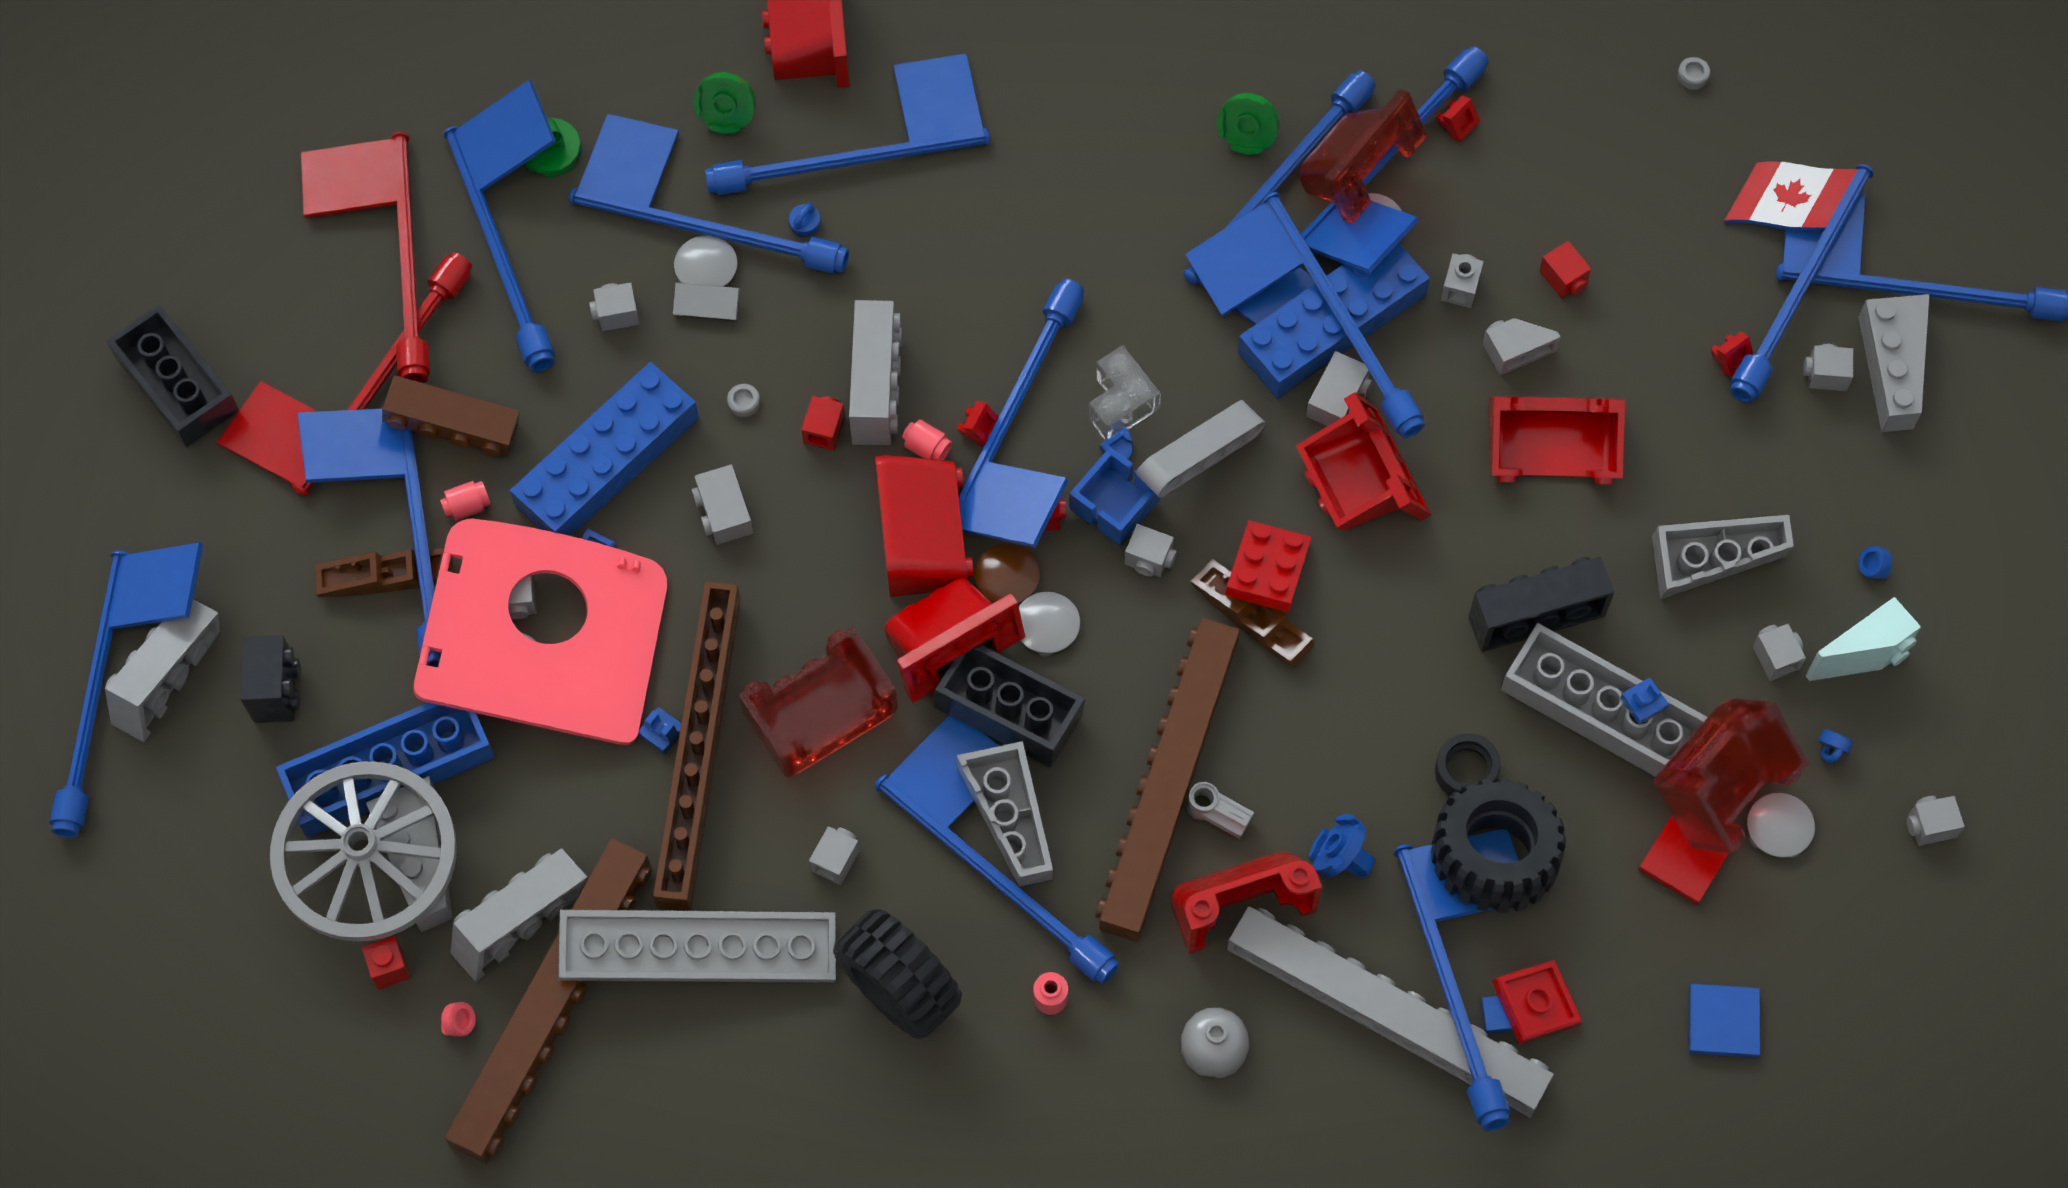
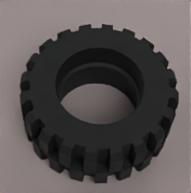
(1491, 882)
(897, 973)

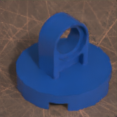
(1342, 849)

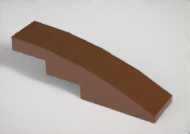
(373, 573)
(1262, 623)

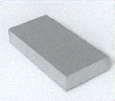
(706, 301)

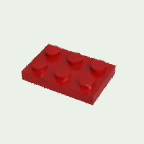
(1268, 566)

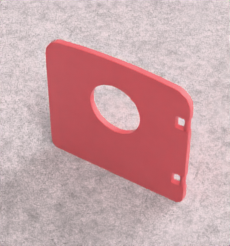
(576, 686)

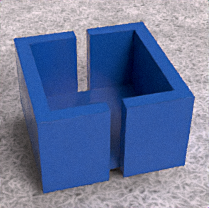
(1111, 499)

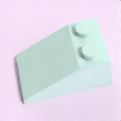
(1868, 645)

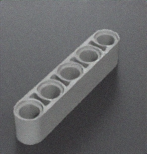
(1200, 448)

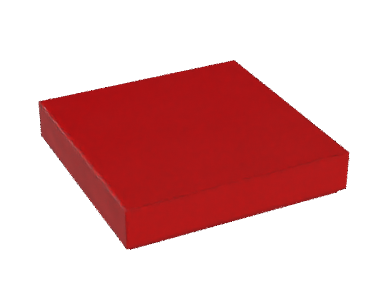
(1681, 866)
(1537, 1001)

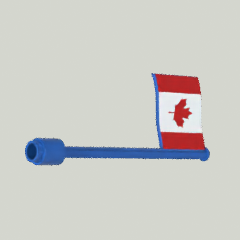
(1796, 200)

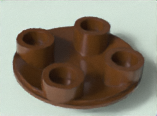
(1006, 571)

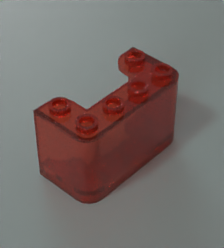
(821, 704)
(1725, 767)

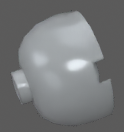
(1215, 1042)

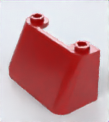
(1556, 437)
(921, 524)
(1283, 873)

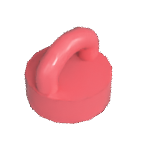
(458, 1019)

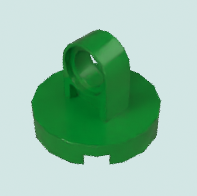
(724, 102)
(1248, 123)
(560, 156)

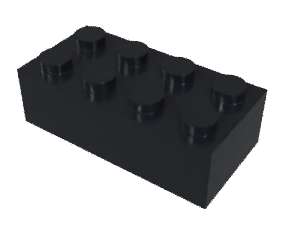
(172, 375)
(1552, 598)
(1009, 703)

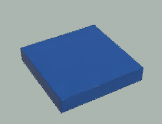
(1724, 1020)

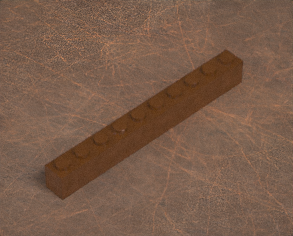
(697, 747)
(1169, 780)
(540, 1016)

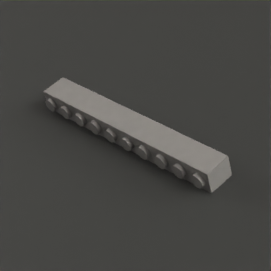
(1382, 1006)

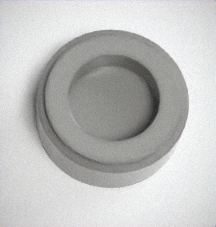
(1693, 73)
(743, 400)

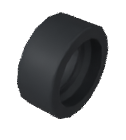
(1465, 742)

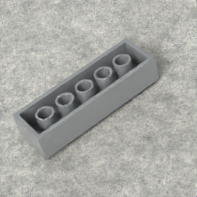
(1585, 697)

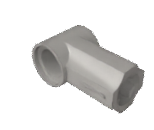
(1221, 813)

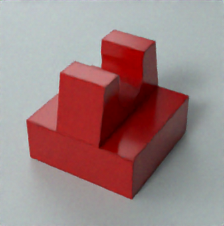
(1459, 118)
(1732, 352)
(979, 423)

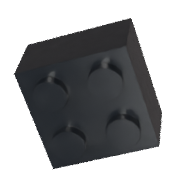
(269, 679)

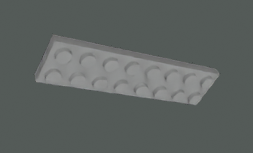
(696, 946)

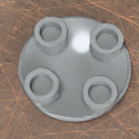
(705, 262)
(1049, 622)
(1780, 825)

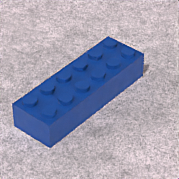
(1306, 332)
(605, 452)
(424, 740)

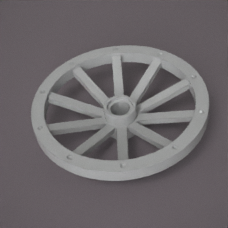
(364, 858)

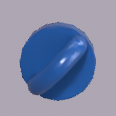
(804, 220)
(1875, 562)
(1835, 741)

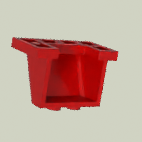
(806, 39)
(1360, 468)
(946, 627)

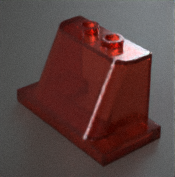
(1354, 148)

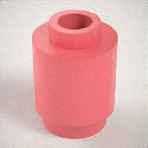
(926, 441)
(465, 500)
(1053, 1002)

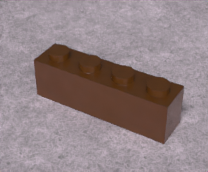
(450, 416)

